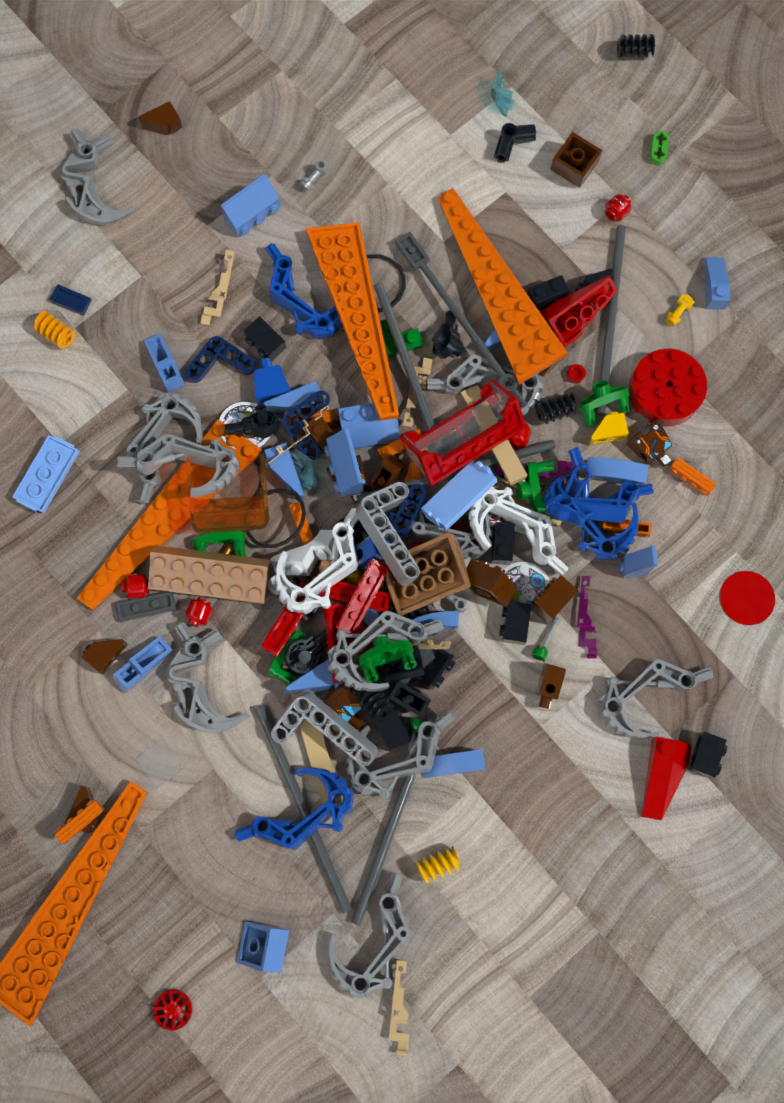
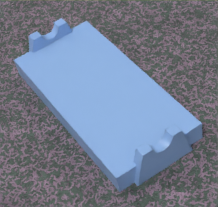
(46, 474)
(459, 494)

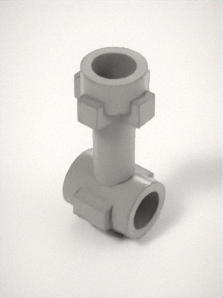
(321, 170)
(459, 604)

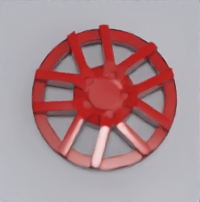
(172, 1010)

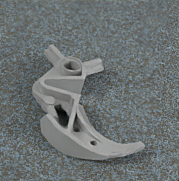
(83, 162)
(186, 660)

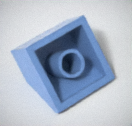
(263, 947)

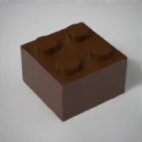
(576, 159)
(490, 582)
(555, 598)

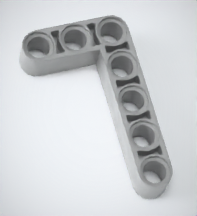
(386, 531)
(325, 726)

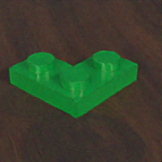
(411, 338)

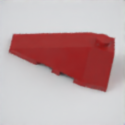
(573, 313)
(665, 771)

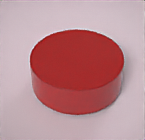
(576, 373)

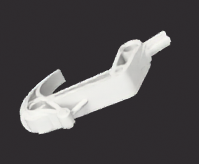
(537, 525)
(333, 574)

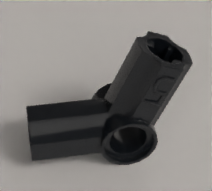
(518, 133)

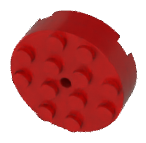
(667, 386)

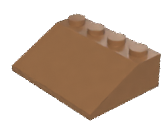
(440, 575)

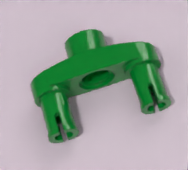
(603, 395)
(531, 488)
(235, 537)
(385, 652)
(276, 668)

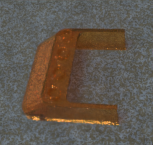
(229, 513)

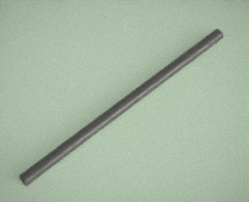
(611, 311)
(404, 355)
(490, 462)
(304, 811)
(386, 840)

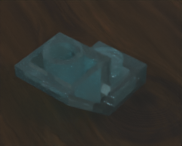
(500, 96)
(307, 477)

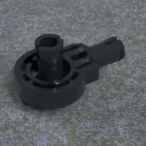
(447, 338)
(258, 424)
(306, 653)

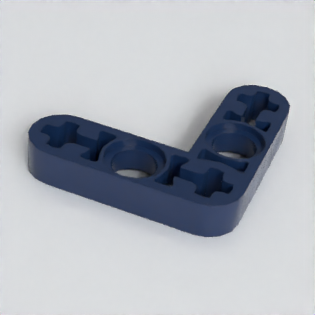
(220, 353)
(292, 430)
(396, 519)

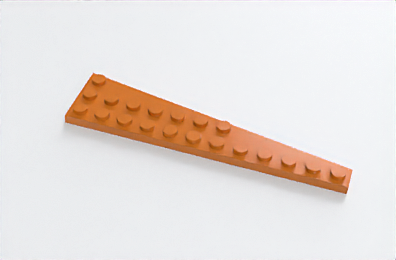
(347, 276)
(518, 323)
(162, 518)
(44, 944)

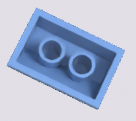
(250, 206)
(365, 426)
(344, 464)

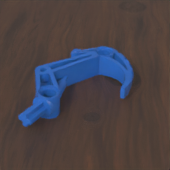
(289, 301)
(580, 488)
(579, 509)
(302, 831)

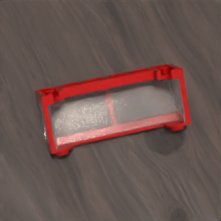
(465, 434)

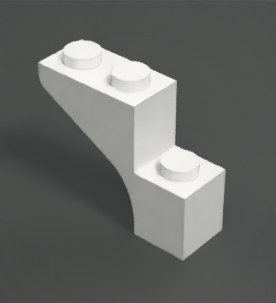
(304, 558)

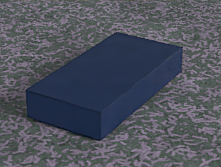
(70, 300)

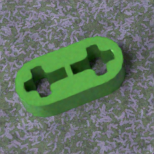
(655, 147)

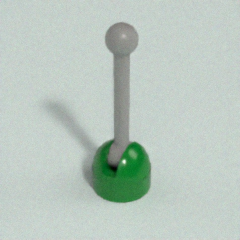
(541, 652)
(414, 727)

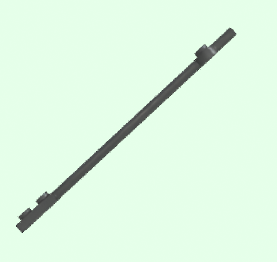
(418, 259)

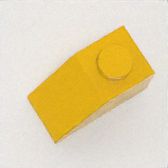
(610, 429)

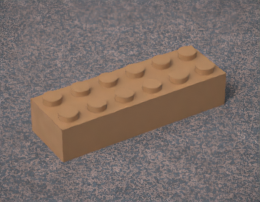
(209, 574)

